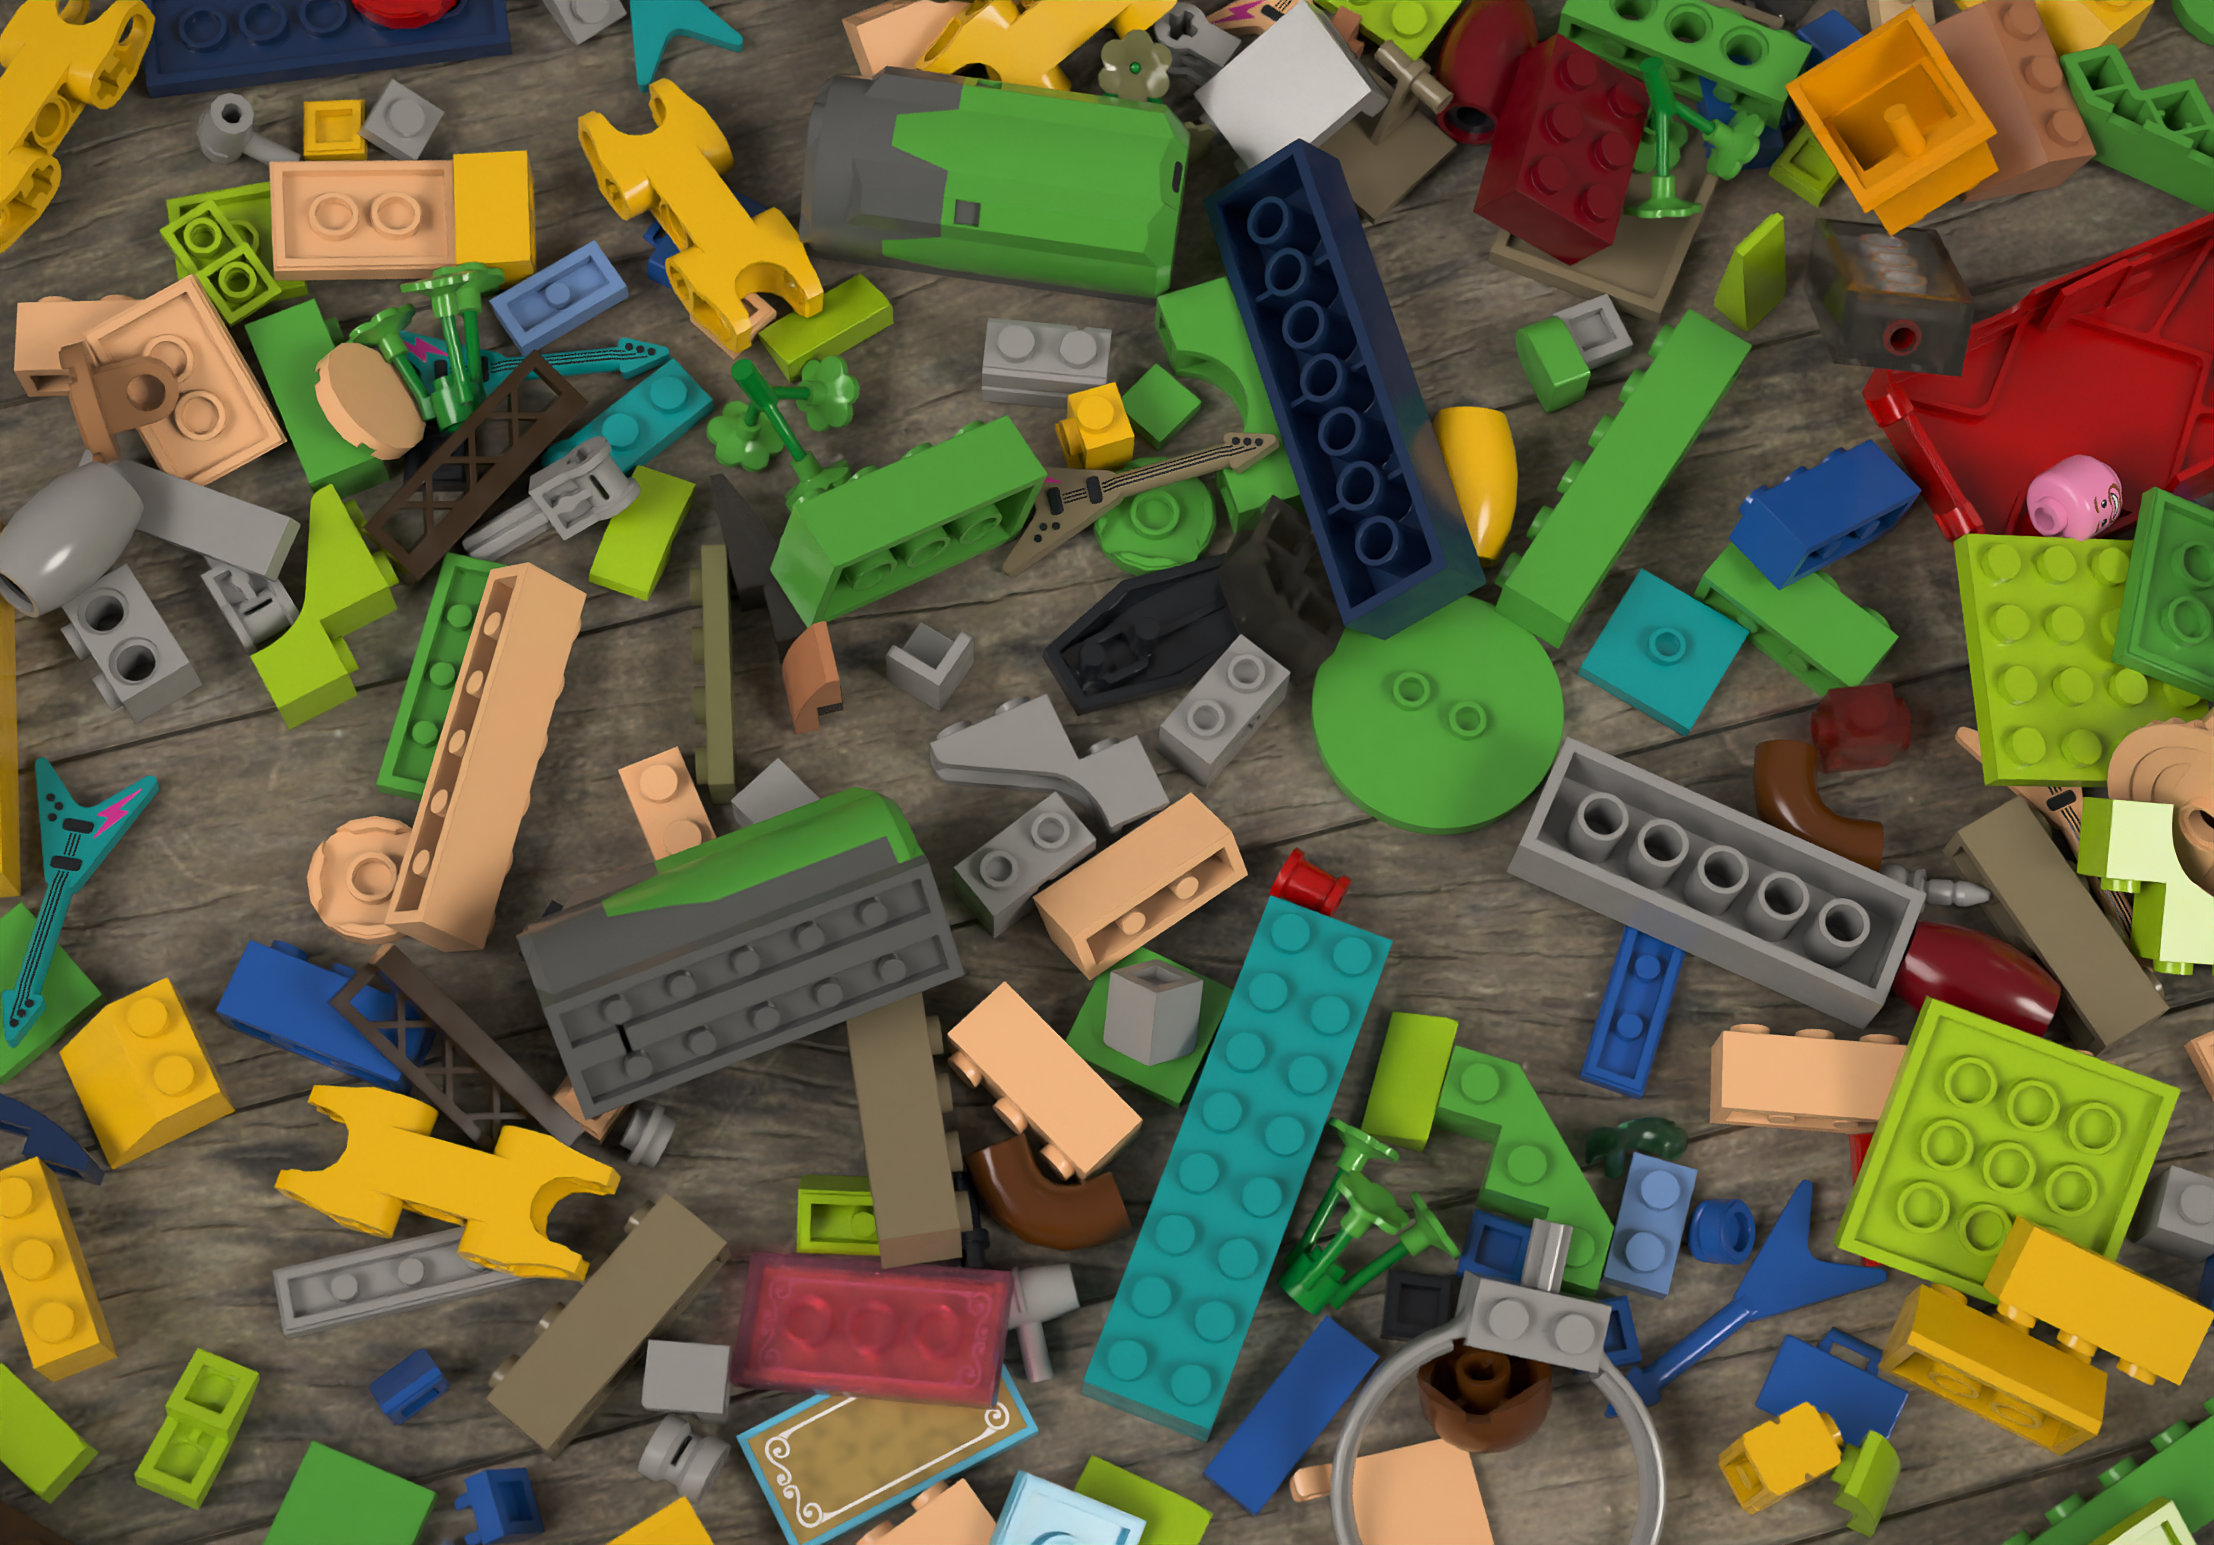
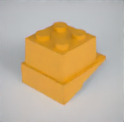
(1897, 122)

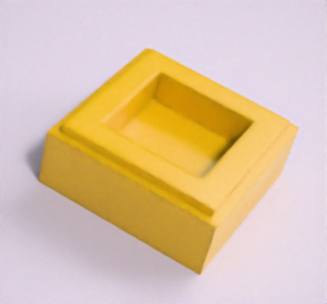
(333, 130)

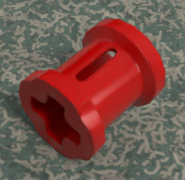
(1309, 885)

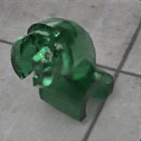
(1645, 1133)

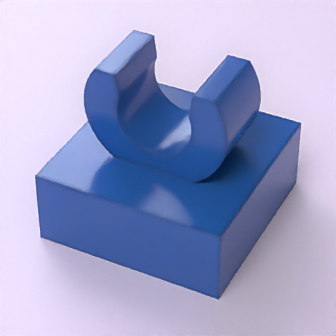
(502, 1507)

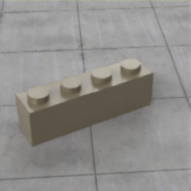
(2052, 918)
(905, 1136)
(607, 1325)

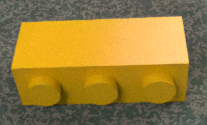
(49, 1275)
(2097, 1303)

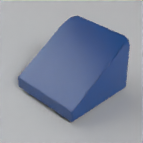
(409, 1387)

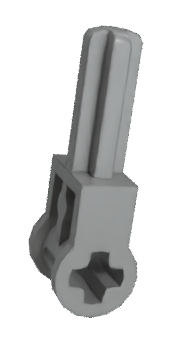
(1195, 52)
(564, 495)
(249, 603)

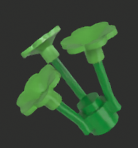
(451, 293)
(1316, 1274)

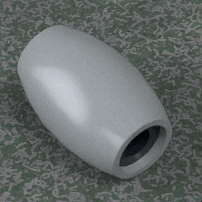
(66, 538)

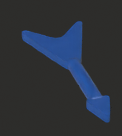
(1776, 1283)

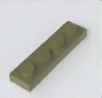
(716, 700)

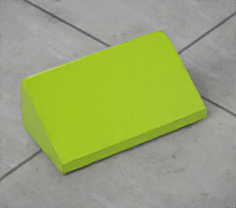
(847, 318)
(1409, 1079)
(836, 1216)

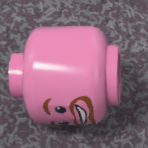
(2075, 498)

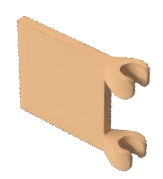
(1409, 1496)

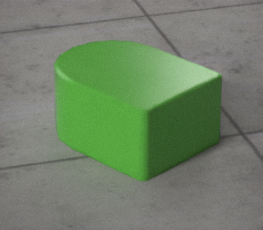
(1552, 363)

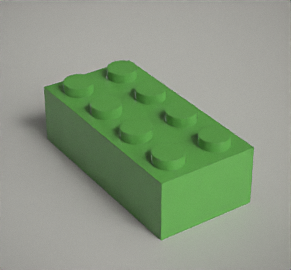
(906, 520)

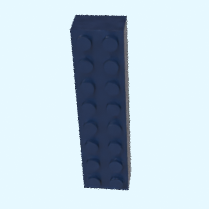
(1343, 392)

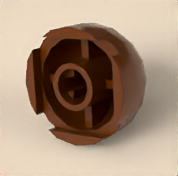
(1484, 1397)

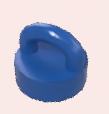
(1721, 1231)

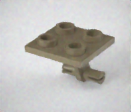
(1399, 145)

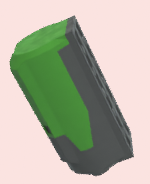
(995, 183)
(738, 947)

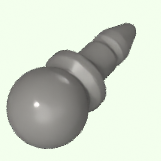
(1937, 890)

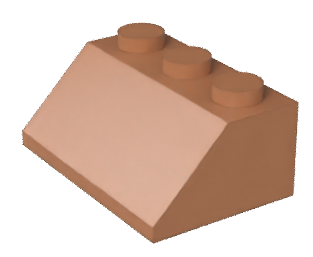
(2022, 89)

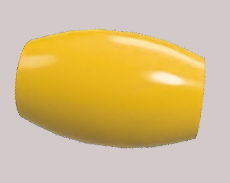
(1483, 473)

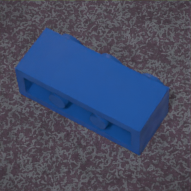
(1823, 513)
(285, 1004)

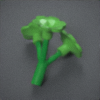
(1664, 138)
(759, 431)

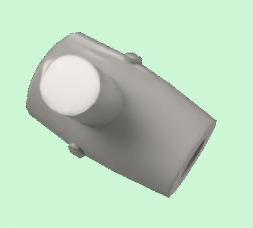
(228, 133)
(1037, 1297)

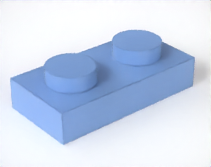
(559, 298)
(1648, 1226)

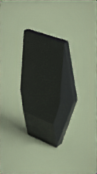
(1144, 638)

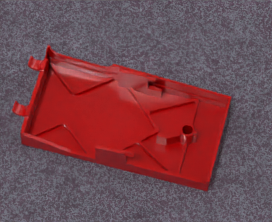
(2082, 365)

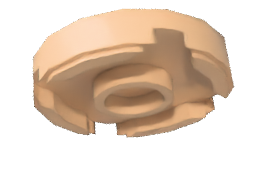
(368, 401)
(356, 877)

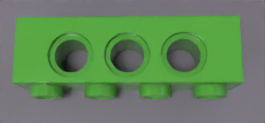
(1717, 34)

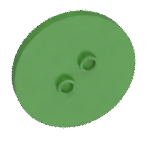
(1439, 720)

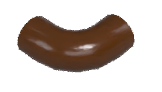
(1791, 802)
(1043, 1210)

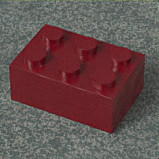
(1564, 151)

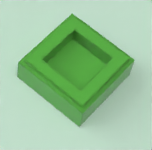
(1159, 406)

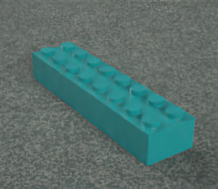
(1236, 1170)

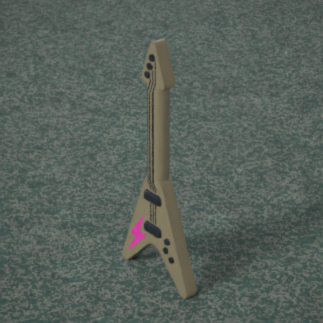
(1079, 497)

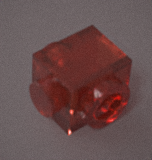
(1860, 727)

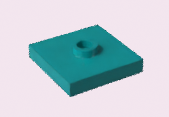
(1663, 652)

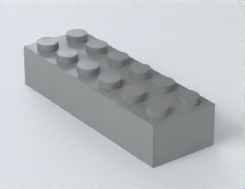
(1717, 883)

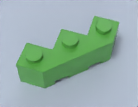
(2149, 133)
(1528, 1163)

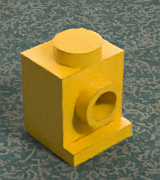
(1096, 430)

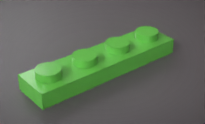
(433, 675)

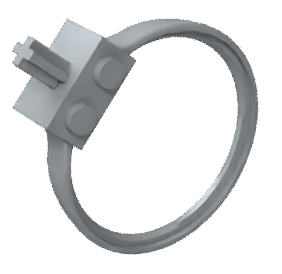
(1524, 1321)

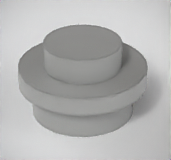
(647, 1136)

